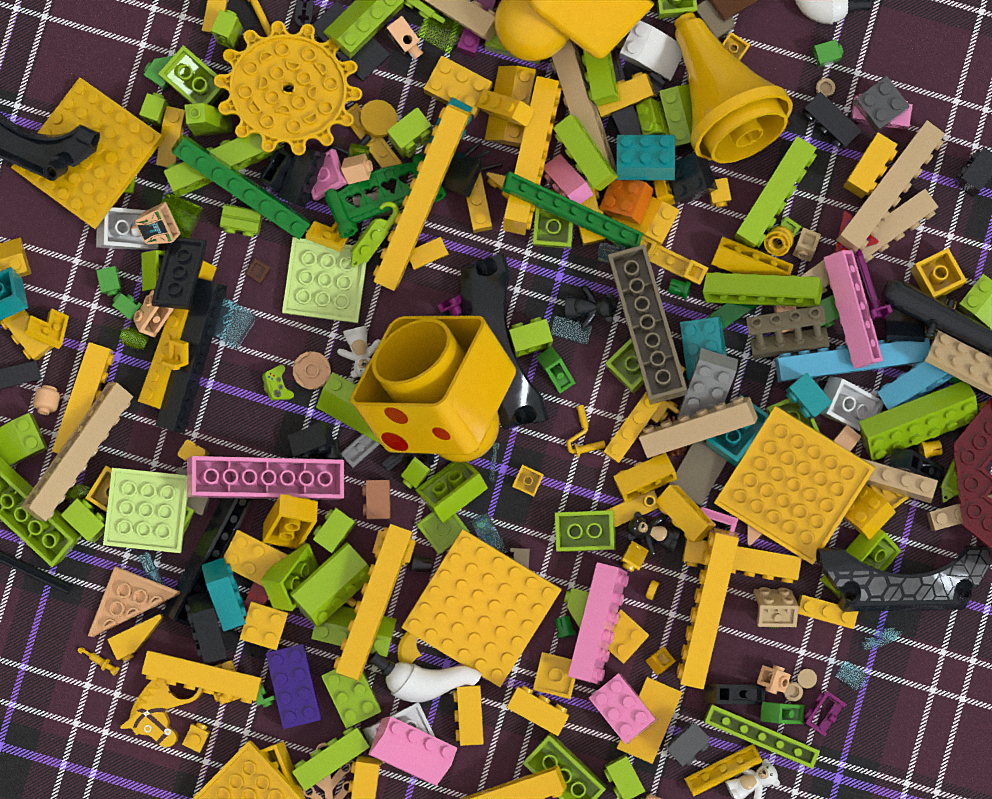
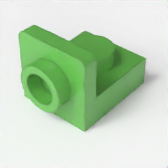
(261, 700)

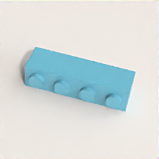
(913, 384)

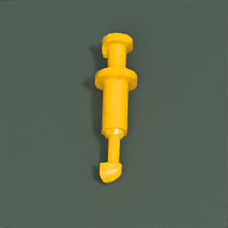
(100, 661)

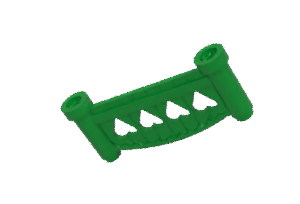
(348, 215)

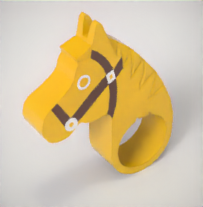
(150, 712)

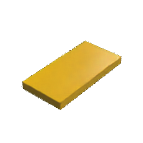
(662, 703)

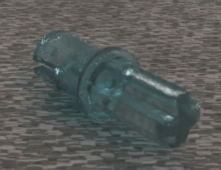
(150, 568)

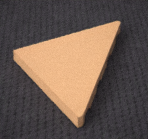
(126, 598)

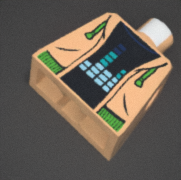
(400, 29)
(156, 225)

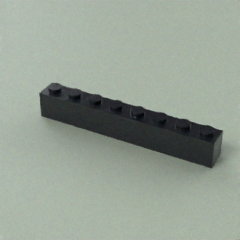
(198, 333)
(210, 548)

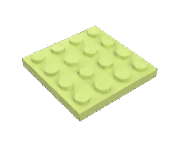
(323, 282)
(146, 510)

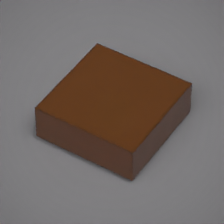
(258, 270)

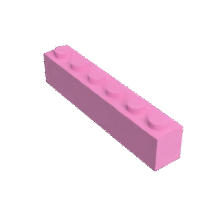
(853, 309)

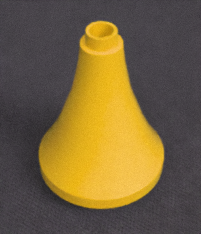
(731, 105)

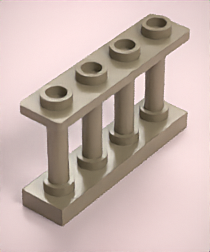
(788, 342)

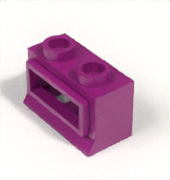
(830, 717)

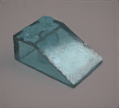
(233, 323)

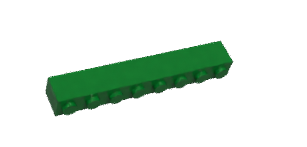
(240, 186)

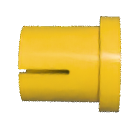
(930, 448)

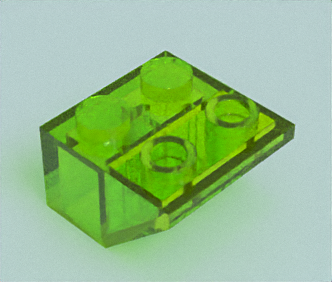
(184, 213)

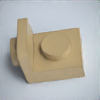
(806, 244)

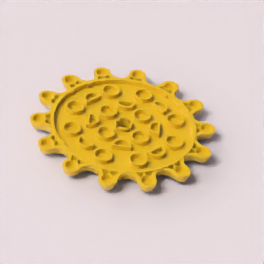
(284, 60)

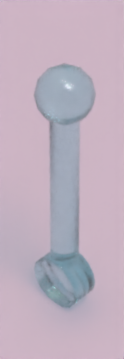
(491, 478)

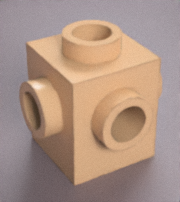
(773, 679)

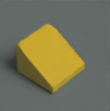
(660, 661)

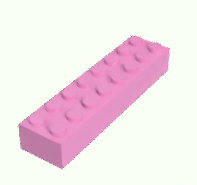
(264, 478)

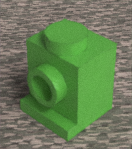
(126, 305)

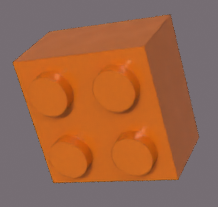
(627, 200)

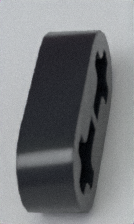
(299, 12)

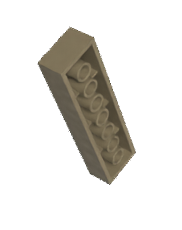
(647, 324)

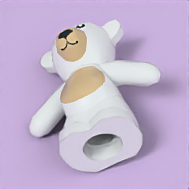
(360, 351)
(753, 781)

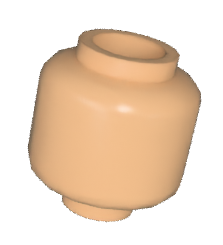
(46, 399)

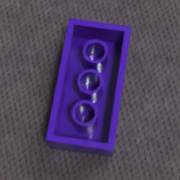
(294, 686)

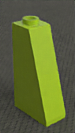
(206, 120)

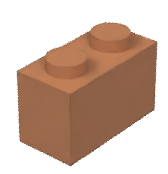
(377, 499)

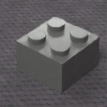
(881, 104)
(688, 743)

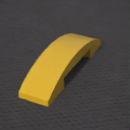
(674, 262)

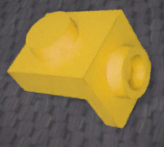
(177, 354)

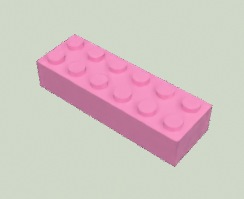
(598, 623)

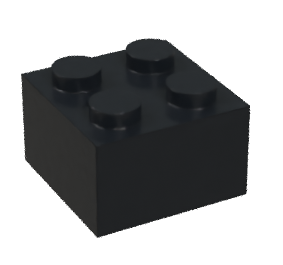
(977, 173)
(692, 179)

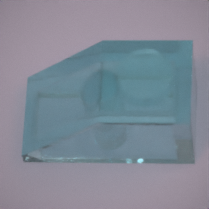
(487, 532)

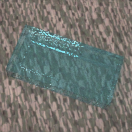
(570, 330)

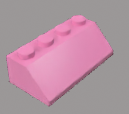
(412, 750)

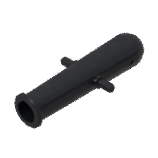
(937, 315)

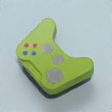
(274, 384)

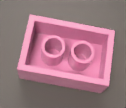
(623, 708)

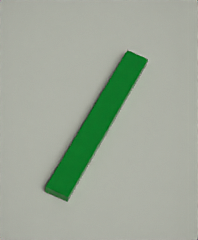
(571, 211)

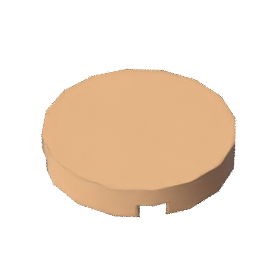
(311, 370)

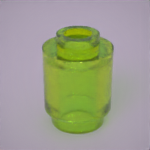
(133, 338)

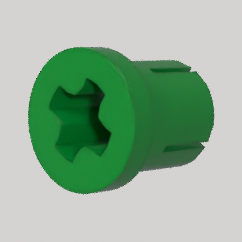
(680, 288)
(564, 627)

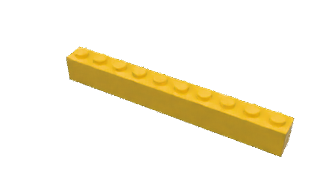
(421, 199)

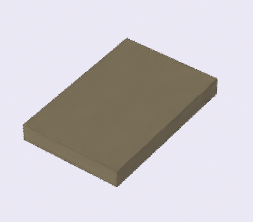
(699, 471)

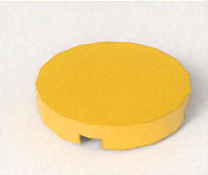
(377, 118)

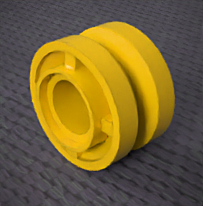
(773, 246)

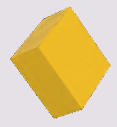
(736, 45)
(664, 191)
(528, 480)

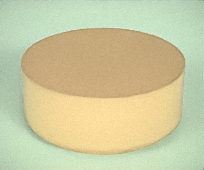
(826, 87)
(806, 678)
(793, 691)

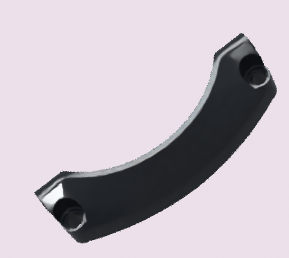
(484, 295)

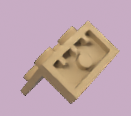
(776, 607)

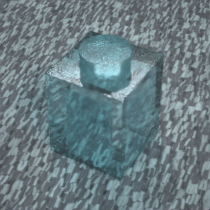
(852, 676)

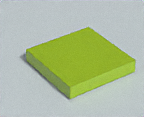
(441, 534)

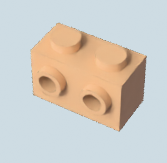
(151, 318)

